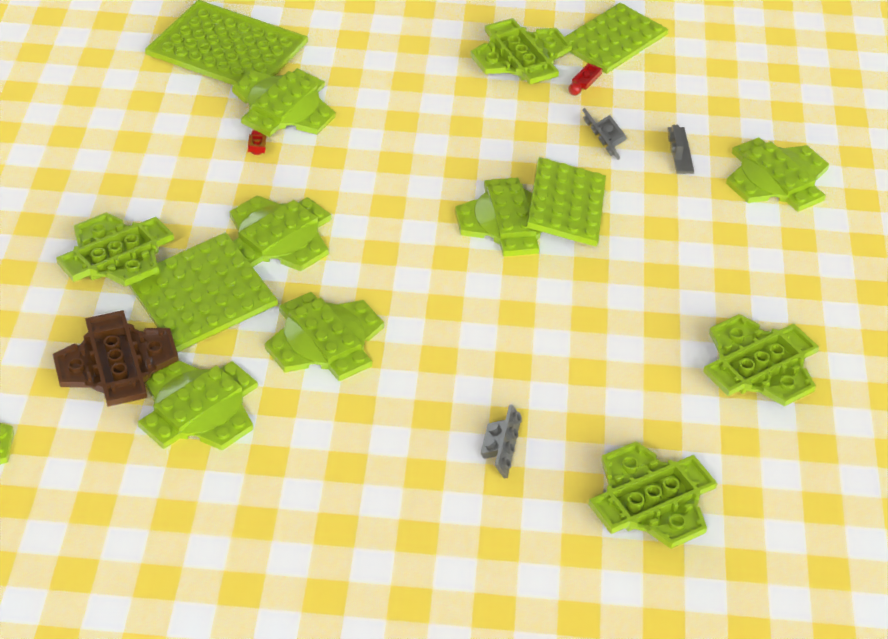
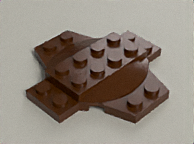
(115, 358)

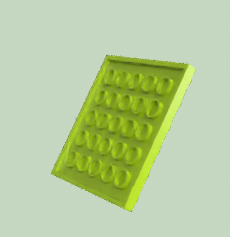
(203, 291)

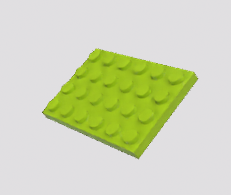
(614, 37)
(567, 201)

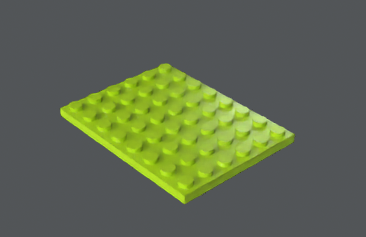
(225, 43)

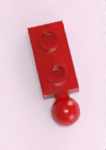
(584, 79)
(256, 143)

